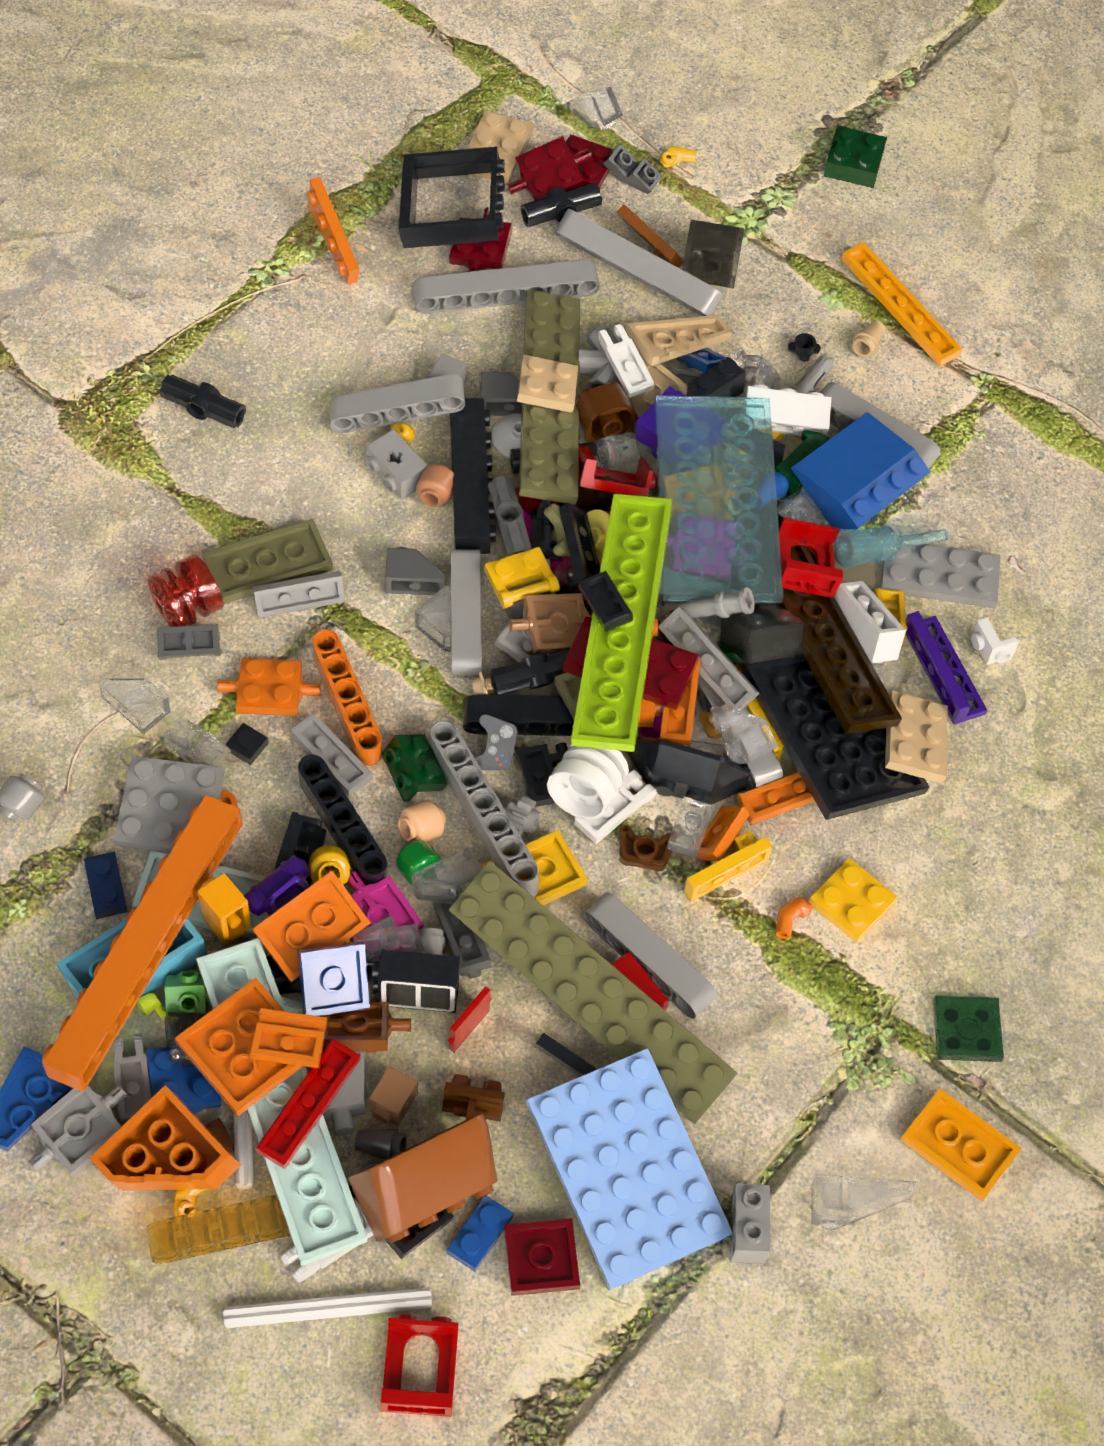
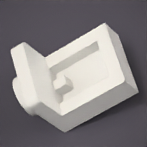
(989, 645)

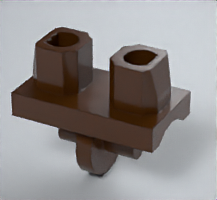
(472, 1101)

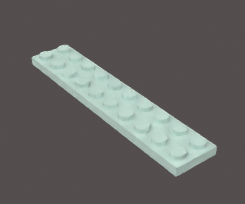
(313, 1185)

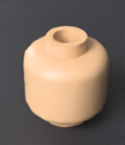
(421, 822)

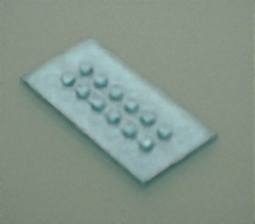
(722, 488)

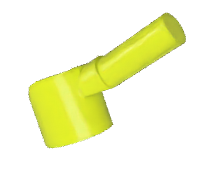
(150, 1003)

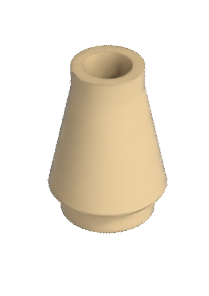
(867, 341)

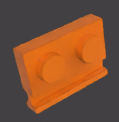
(289, 1038)

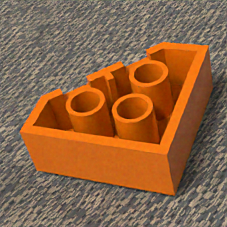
(164, 1150)

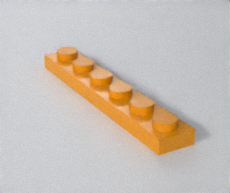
(901, 304)

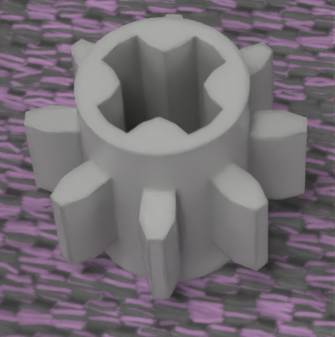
(523, 814)

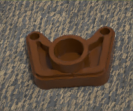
(643, 850)

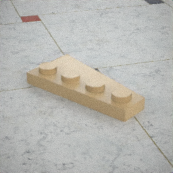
(673, 338)

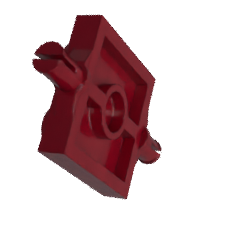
(548, 168)
(482, 255)

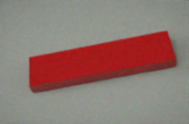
(308, 1104)

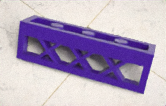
(939, 672)

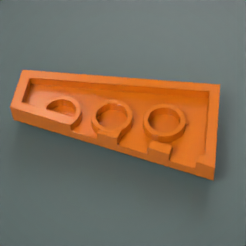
(331, 230)

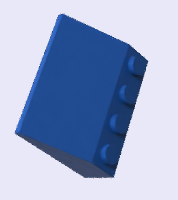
(859, 472)

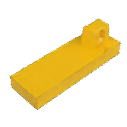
(749, 854)

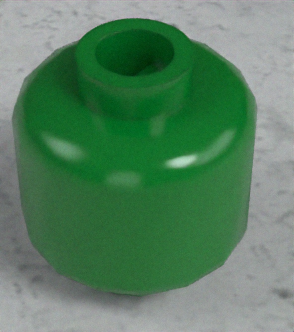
(415, 857)

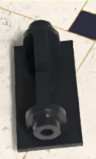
(541, 530)

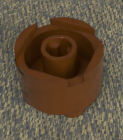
(605, 412)

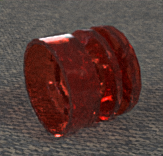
(187, 590)

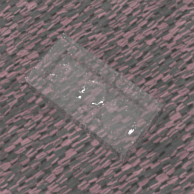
(690, 827)

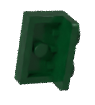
(413, 765)

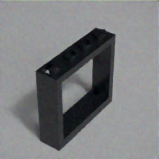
(446, 164)

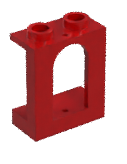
(621, 483)
(807, 577)
(400, 1331)

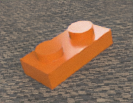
(721, 832)

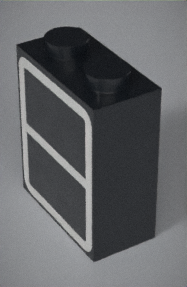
(417, 980)

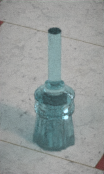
(878, 544)

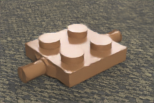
(551, 621)

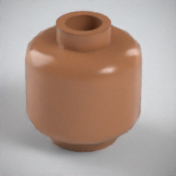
(435, 485)

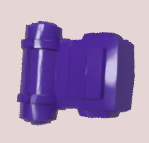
(278, 887)

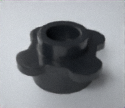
(804, 346)

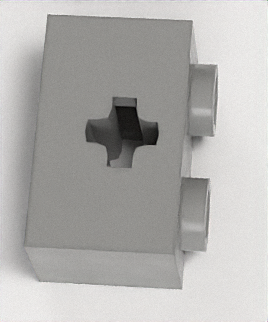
(395, 463)

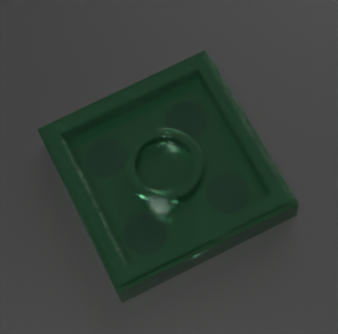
(968, 1028)

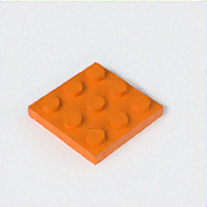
(222, 1048)

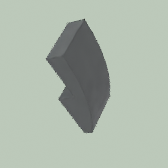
(637, 174)

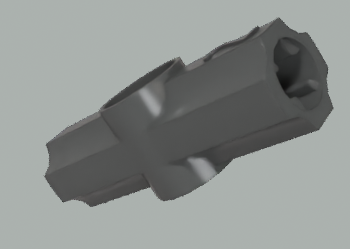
(507, 506)

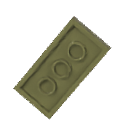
(268, 559)

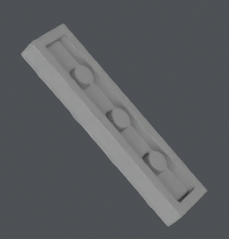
(715, 666)

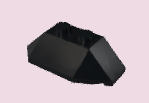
(687, 771)

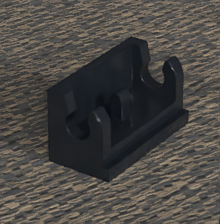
(301, 839)

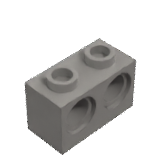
(750, 1223)

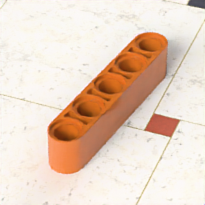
(347, 685)

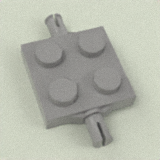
(76, 1128)

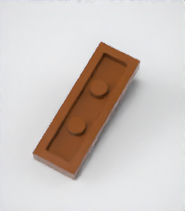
(661, 248)

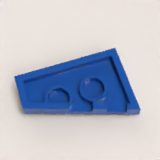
(26, 1096)

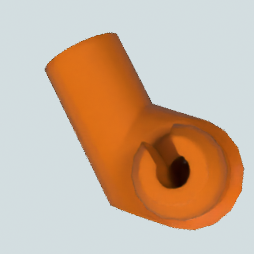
(796, 907)

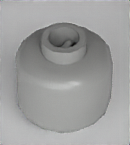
(20, 797)

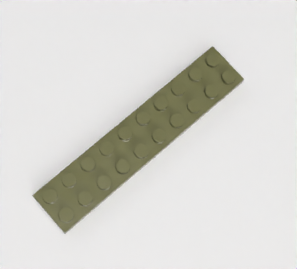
(549, 435)
(591, 988)

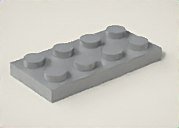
(944, 574)

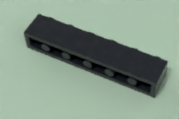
(470, 478)

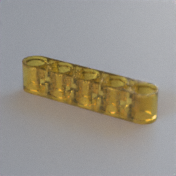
(216, 1230)

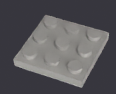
(161, 799)

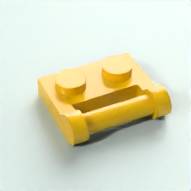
(520, 570)

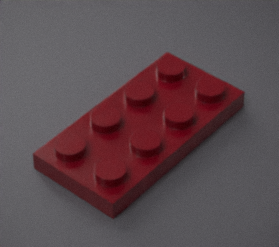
(667, 668)

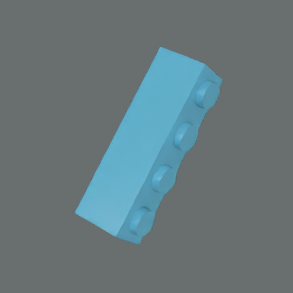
(80, 965)

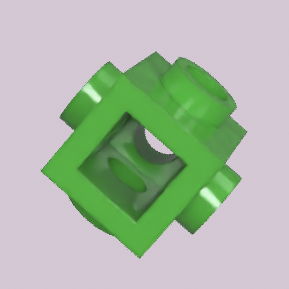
(186, 993)

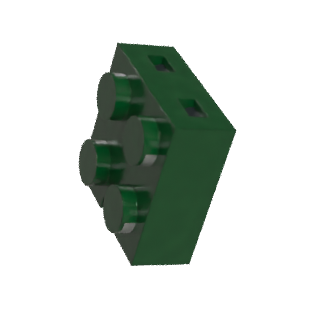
(855, 156)

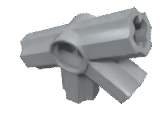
(596, 361)

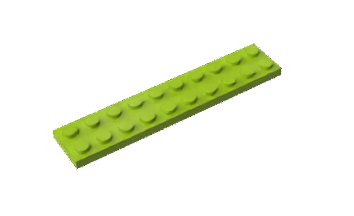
(619, 657)

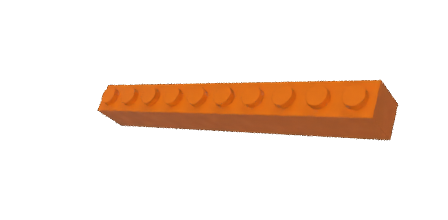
(142, 944)

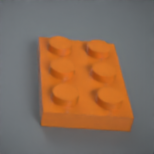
(313, 919)

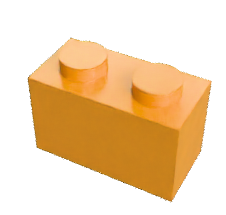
(224, 908)

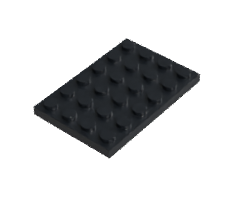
(838, 768)

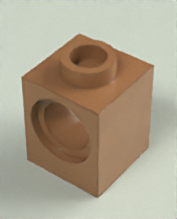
(393, 1097)

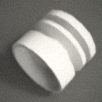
(587, 780)

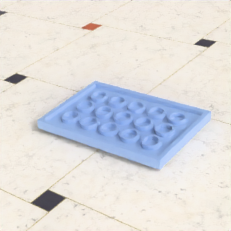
(628, 1169)

